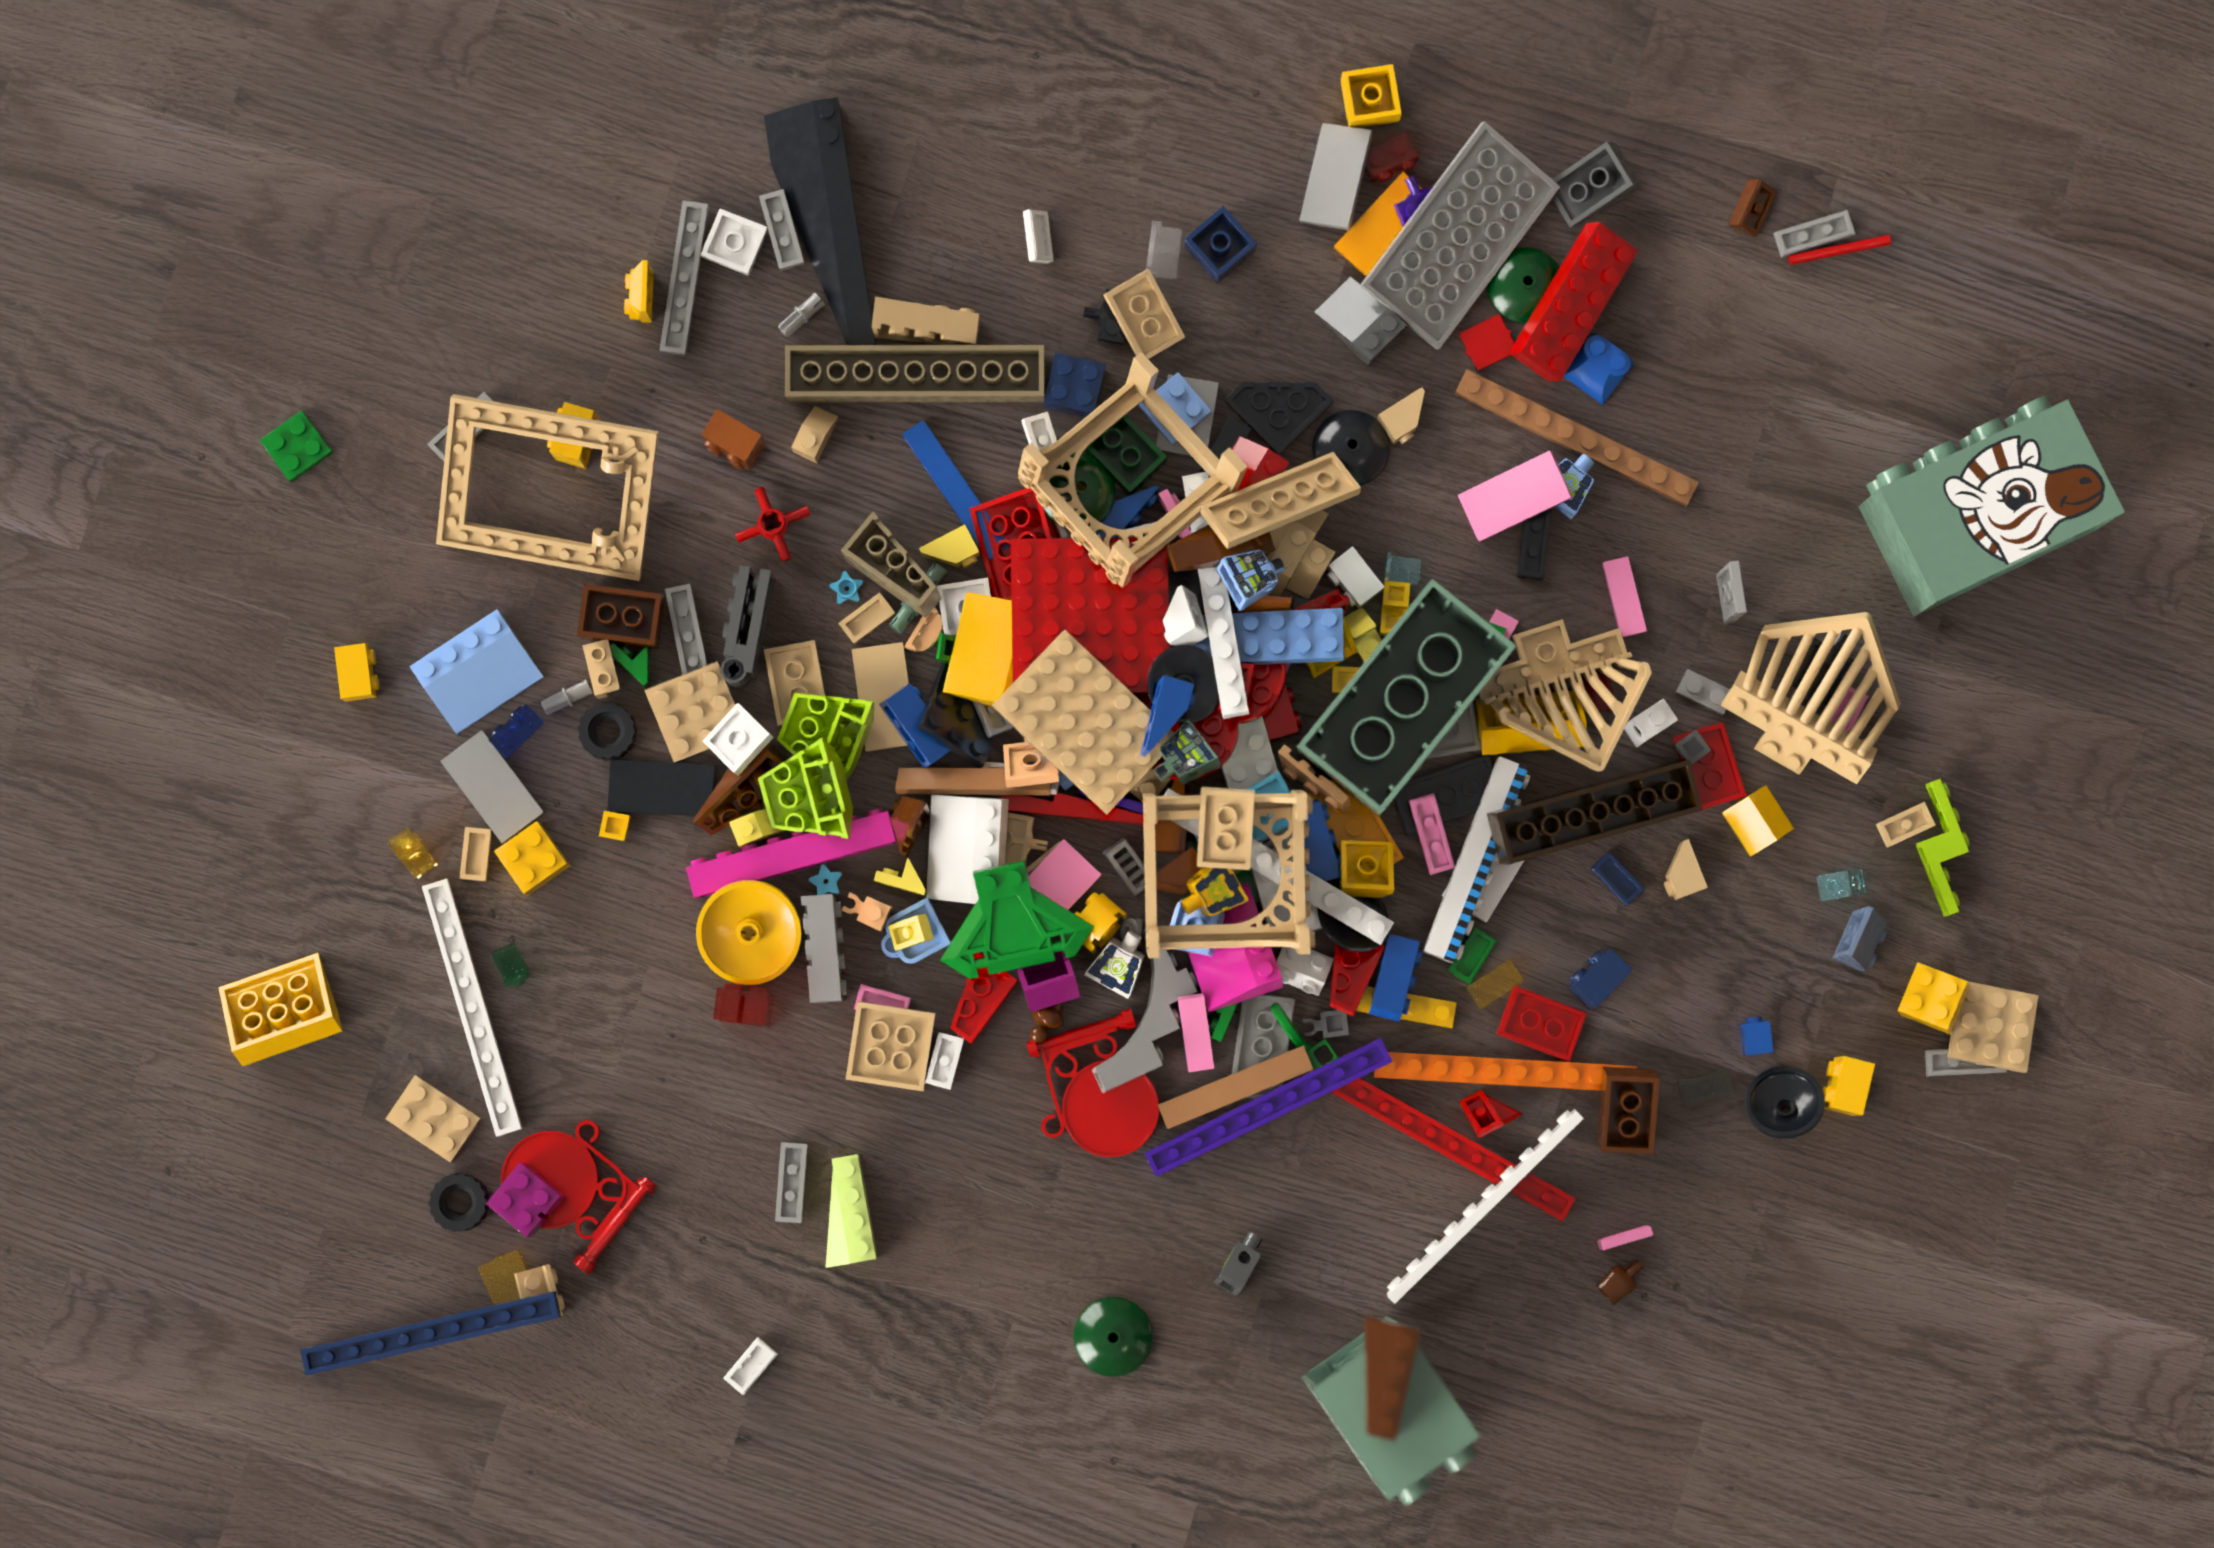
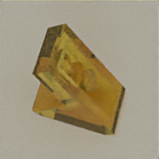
(412, 852)

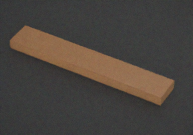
(961, 782)
(1235, 1087)

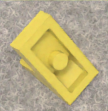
(1363, 633)
(909, 882)
(911, 932)

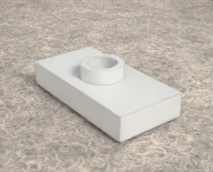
(1038, 236)
(750, 1366)

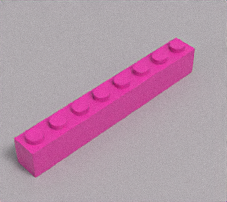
(789, 855)

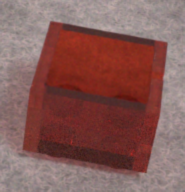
(743, 1007)

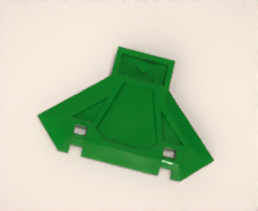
(1012, 925)

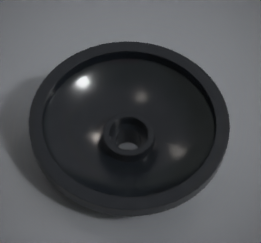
(1372, 443)
(1780, 1090)

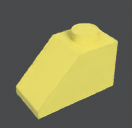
(952, 548)
(753, 828)

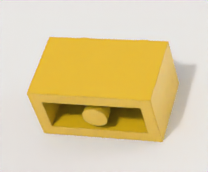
(356, 672)

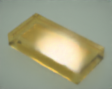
(1494, 984)

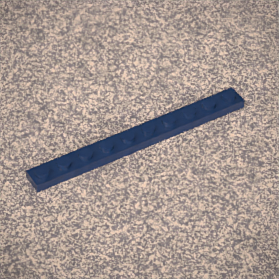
(430, 1333)

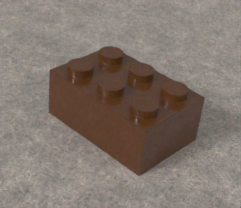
(621, 616)
(1628, 1110)

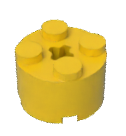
(1103, 915)

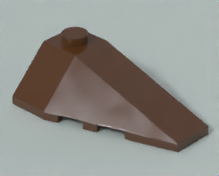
(1206, 550)
(737, 793)
(908, 821)
(1169, 836)

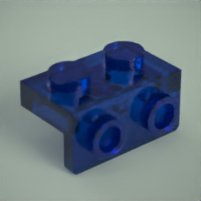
(516, 731)

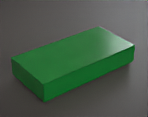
(1474, 954)

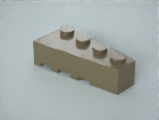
(888, 564)

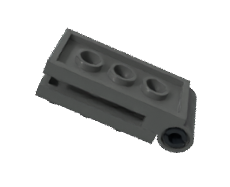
(739, 656)

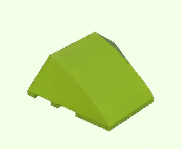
(837, 719)
(809, 793)

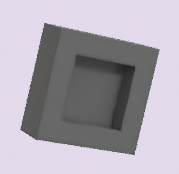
(1692, 747)

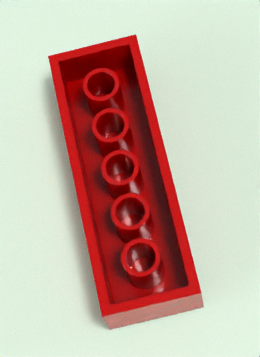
(1573, 301)

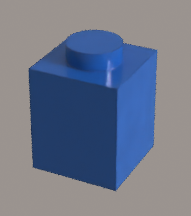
(1756, 1036)

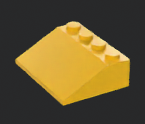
(982, 650)
(279, 1010)

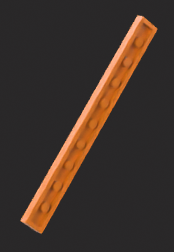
(1494, 1071)

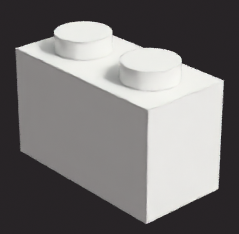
(1354, 578)

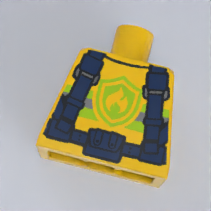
(1213, 891)

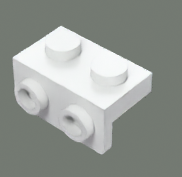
(1304, 971)

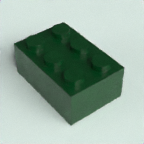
(1127, 455)

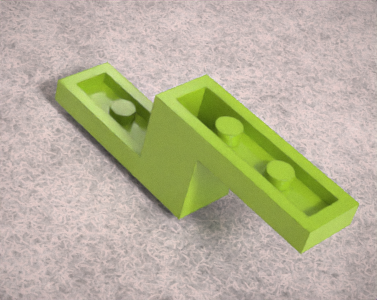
(1943, 847)

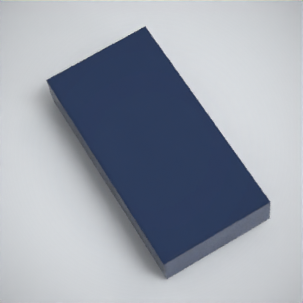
(1617, 878)

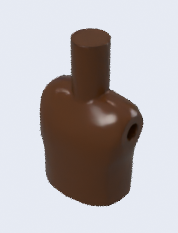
(1619, 1282)

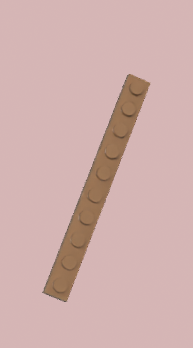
(1576, 438)

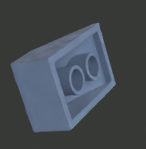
(1860, 939)

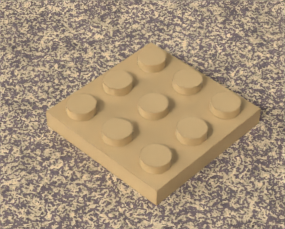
(690, 708)
(1994, 1028)
(890, 1046)

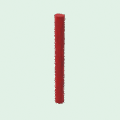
(1839, 249)

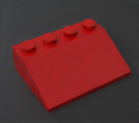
(1016, 517)

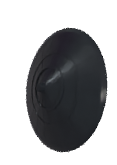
(1193, 666)
(1345, 935)

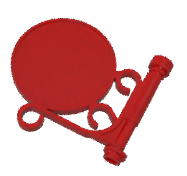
(1099, 1122)
(574, 1172)

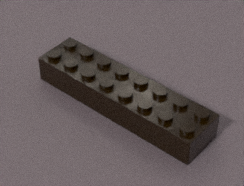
(1594, 811)

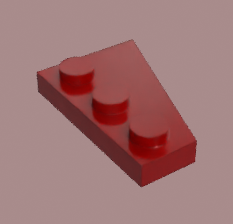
(1351, 977)
(981, 1001)

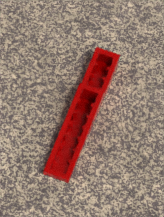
(1069, 807)

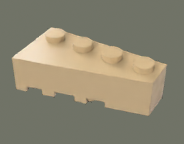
(924, 323)

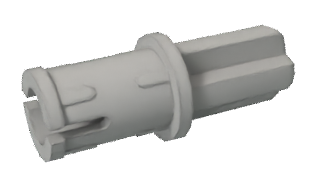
(801, 315)
(566, 697)

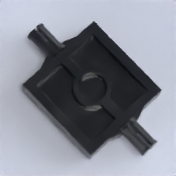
(1812, 651)

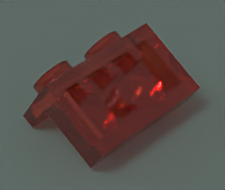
(1390, 157)

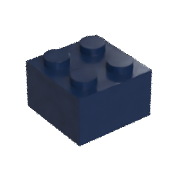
(1220, 244)
(1074, 385)
(1599, 978)

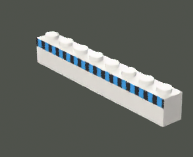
(1474, 864)

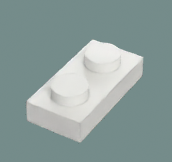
(944, 1060)

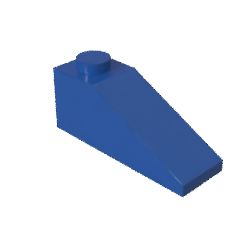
(1169, 704)

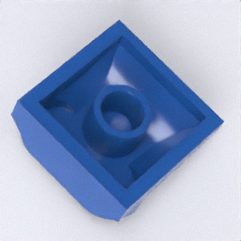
(1598, 368)

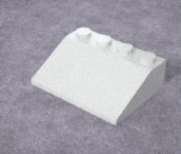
(964, 838)

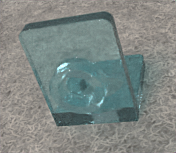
(1402, 569)
(1840, 884)

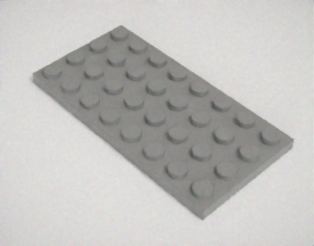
(1460, 235)

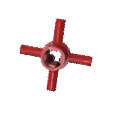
(773, 534)

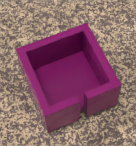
(1049, 983)
(524, 1198)

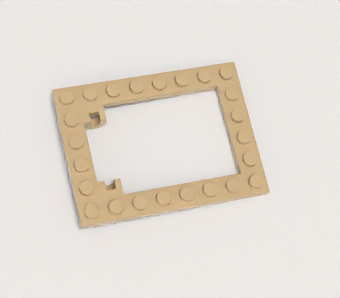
(610, 555)

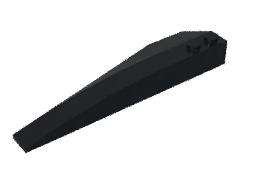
(814, 171)

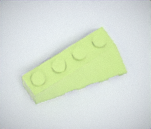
(849, 1218)

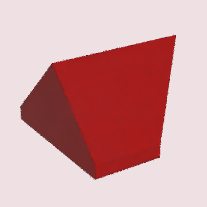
(1486, 1113)

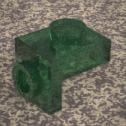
(511, 965)

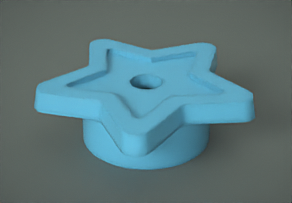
(844, 581)
(818, 880)

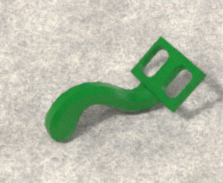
(1297, 1039)

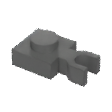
(1332, 1023)

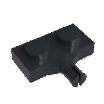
(1108, 325)

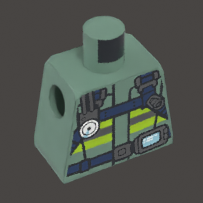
(1186, 755)

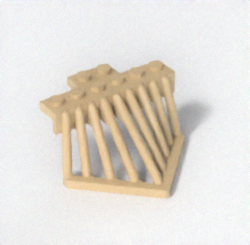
(1550, 658)
(1796, 732)

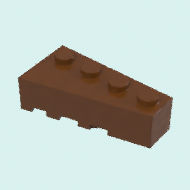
(1388, 1368)

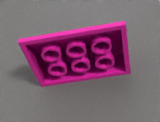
(1236, 972)

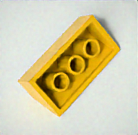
(1499, 738)

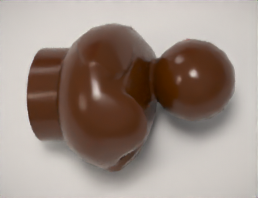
(1046, 1018)

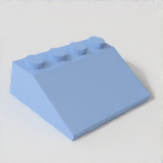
(477, 671)

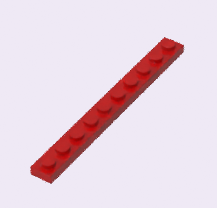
(1453, 1145)

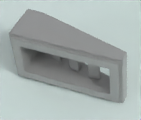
(1116, 847)

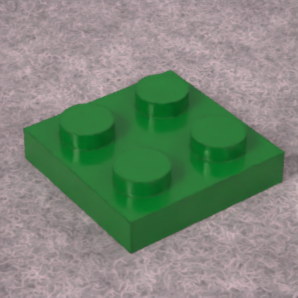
(296, 446)

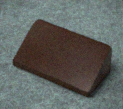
(1752, 207)

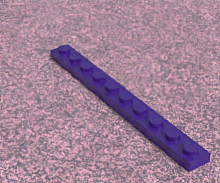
(1268, 1107)

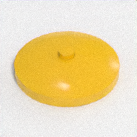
(748, 932)

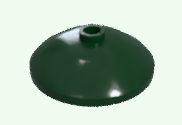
(1510, 294)
(1098, 484)
(1115, 1316)

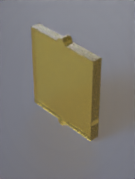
(500, 1277)

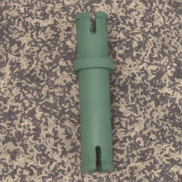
(906, 613)

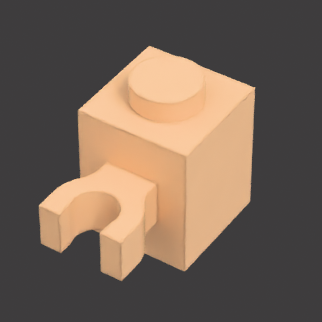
(871, 912)

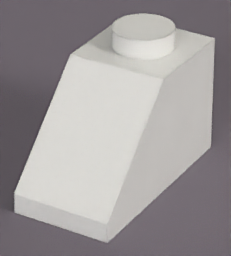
(1184, 619)

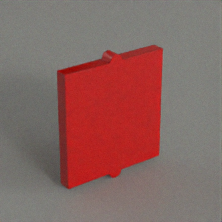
(1487, 342)

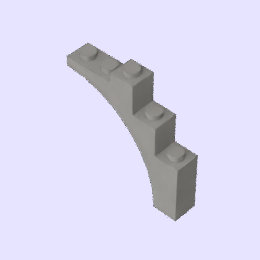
(1139, 1053)

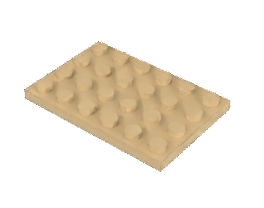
(1082, 721)

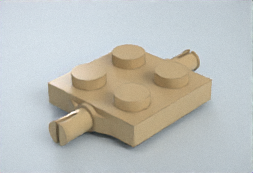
(1020, 838)

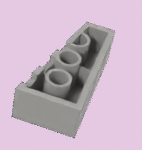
(823, 948)

